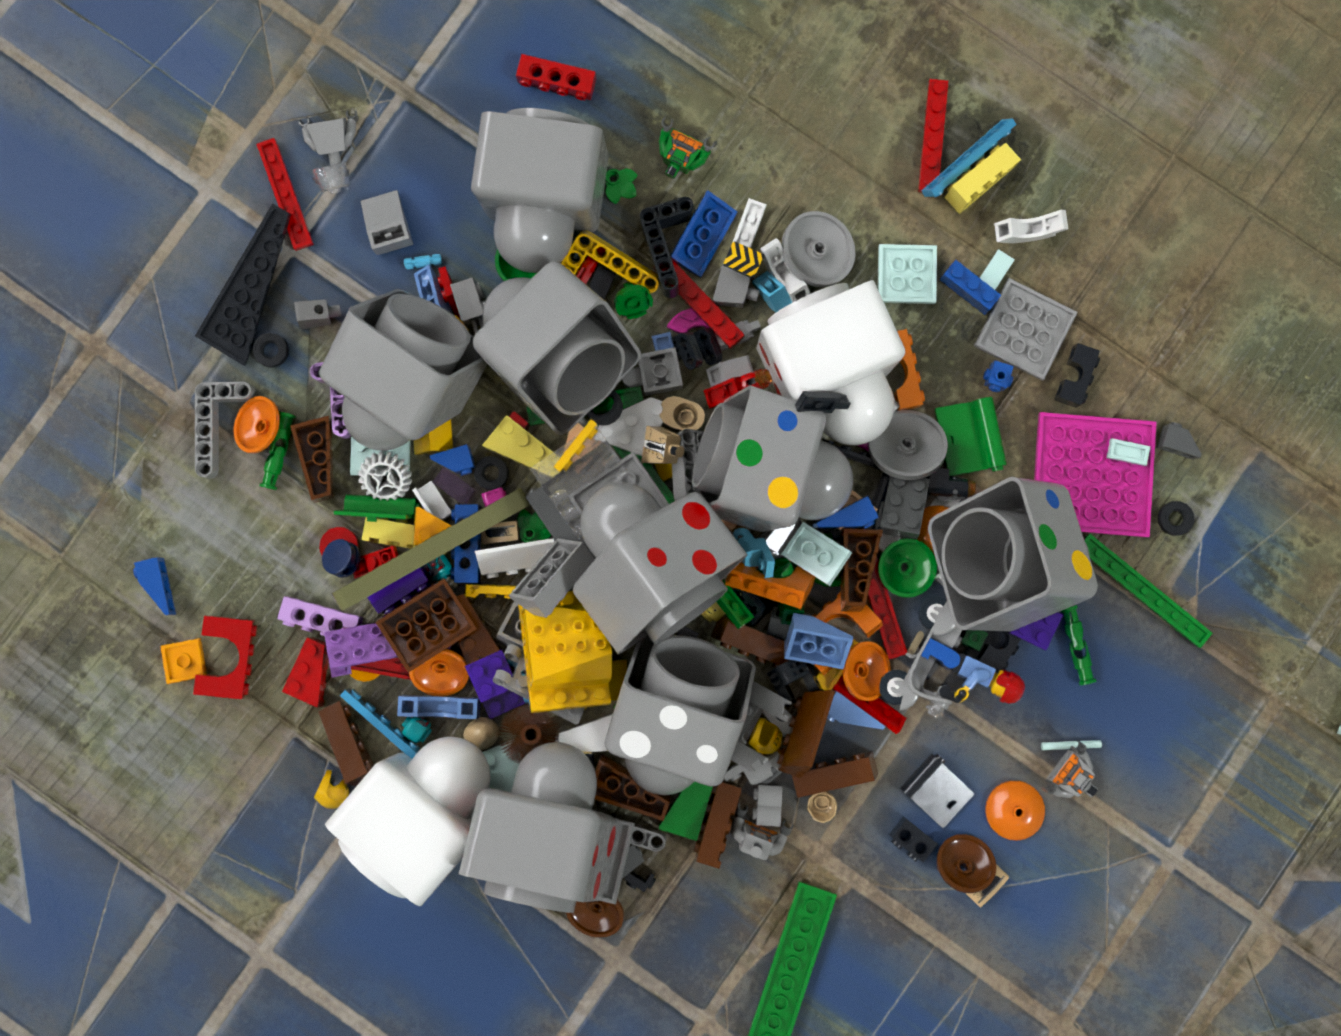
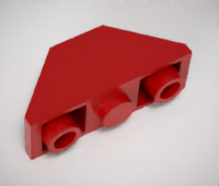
(375, 559)

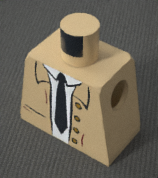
(661, 446)

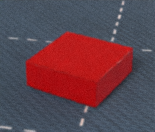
(519, 420)

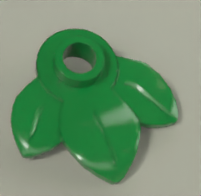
(622, 186)
(533, 524)

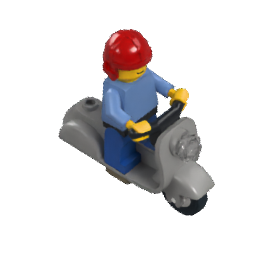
(905, 688)

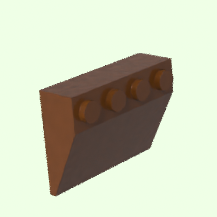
(425, 624)
(805, 732)

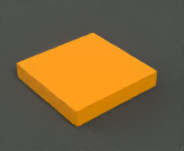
(183, 660)

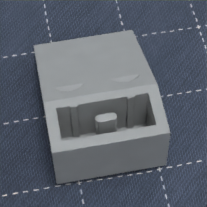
(386, 223)

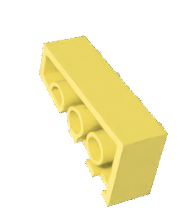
(982, 177)
(516, 444)
(389, 532)

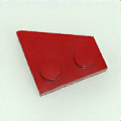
(445, 282)

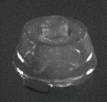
(331, 177)

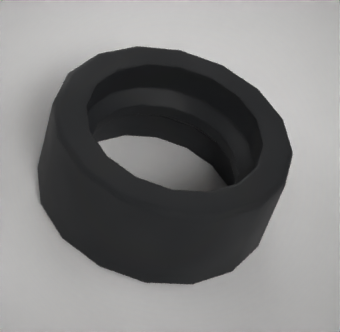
(612, 415)

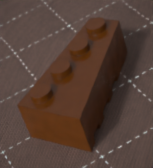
(314, 449)
(859, 567)
(480, 641)
(749, 641)
(346, 742)
(837, 774)
(619, 789)
(717, 824)

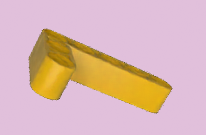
(607, 260)

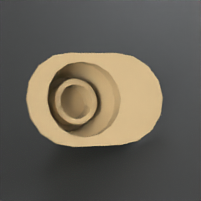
(682, 413)

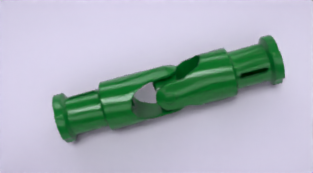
(274, 462)
(1075, 633)

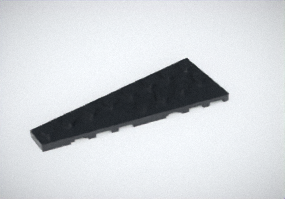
(239, 306)

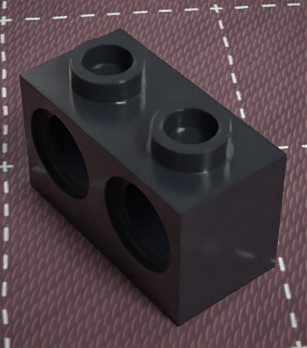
(915, 836)

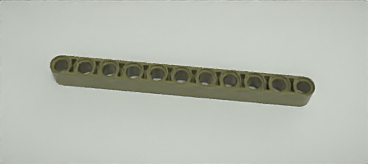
(430, 549)

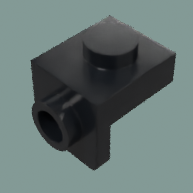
(636, 881)

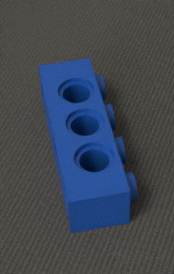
(472, 573)

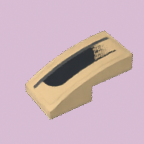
(501, 533)
(982, 897)

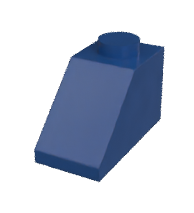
(456, 459)

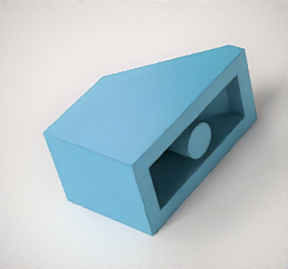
(772, 291)

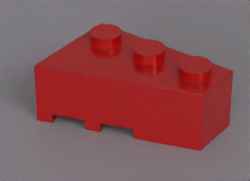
(309, 673)

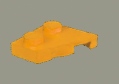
(426, 526)

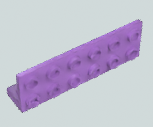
(355, 647)

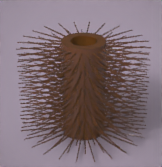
(533, 724)

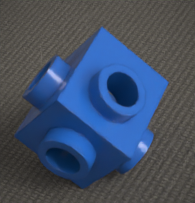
(998, 376)

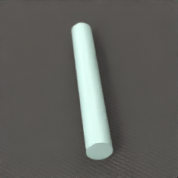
(1067, 744)

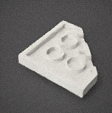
(630, 427)

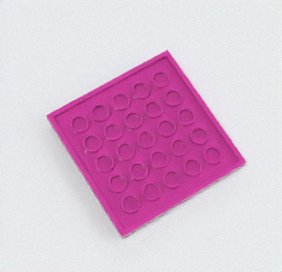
(1105, 492)

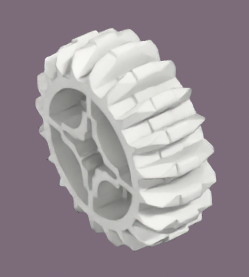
(377, 490)

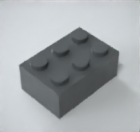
(903, 507)

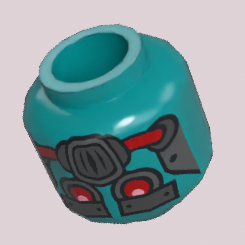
(438, 568)
(416, 729)

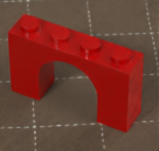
(241, 634)

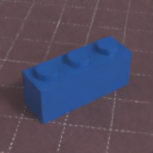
(970, 287)

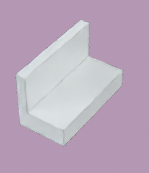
(432, 500)

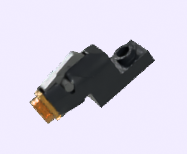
(949, 488)

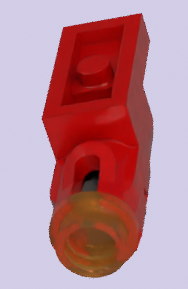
(719, 393)

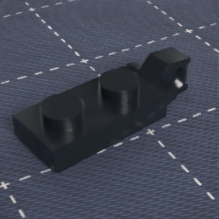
(821, 401)

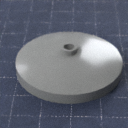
(818, 249)
(910, 446)

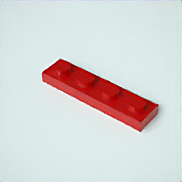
(876, 708)

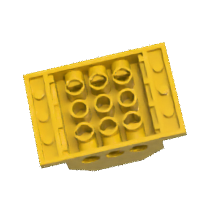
(565, 658)

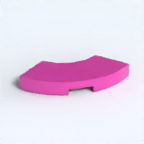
(685, 321)

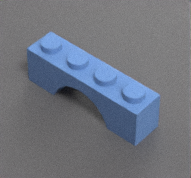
(439, 706)

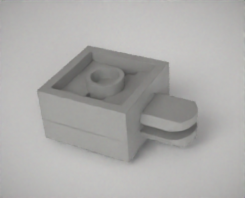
(469, 302)
(656, 372)

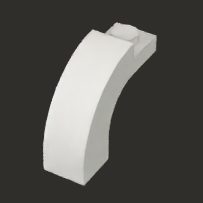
(1033, 229)
(777, 267)

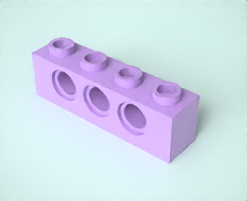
(291, 606)

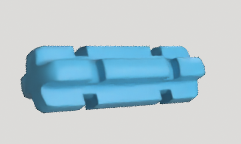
(422, 261)

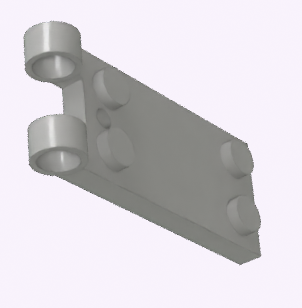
(518, 683)

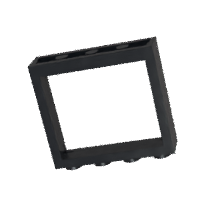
(864, 458)

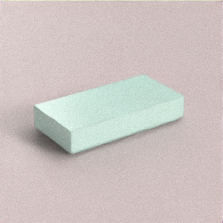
(996, 269)
(1128, 452)

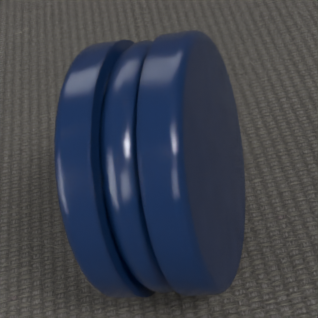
(341, 558)

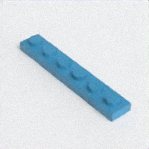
(973, 154)
(381, 722)

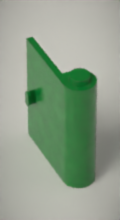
(974, 436)
(372, 508)

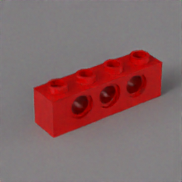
(529, 65)

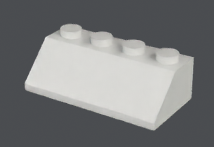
(511, 557)

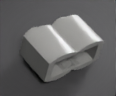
(768, 805)

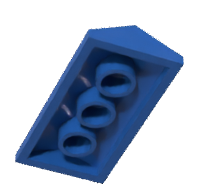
(703, 234)

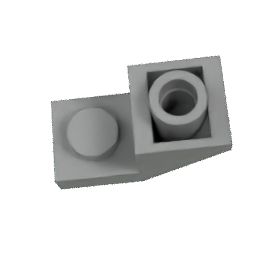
(729, 369)

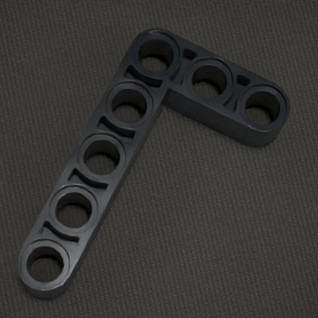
(658, 243)

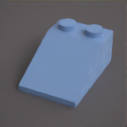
(816, 642)

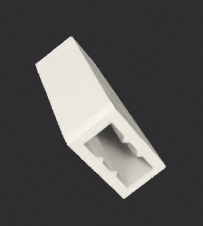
(587, 736)

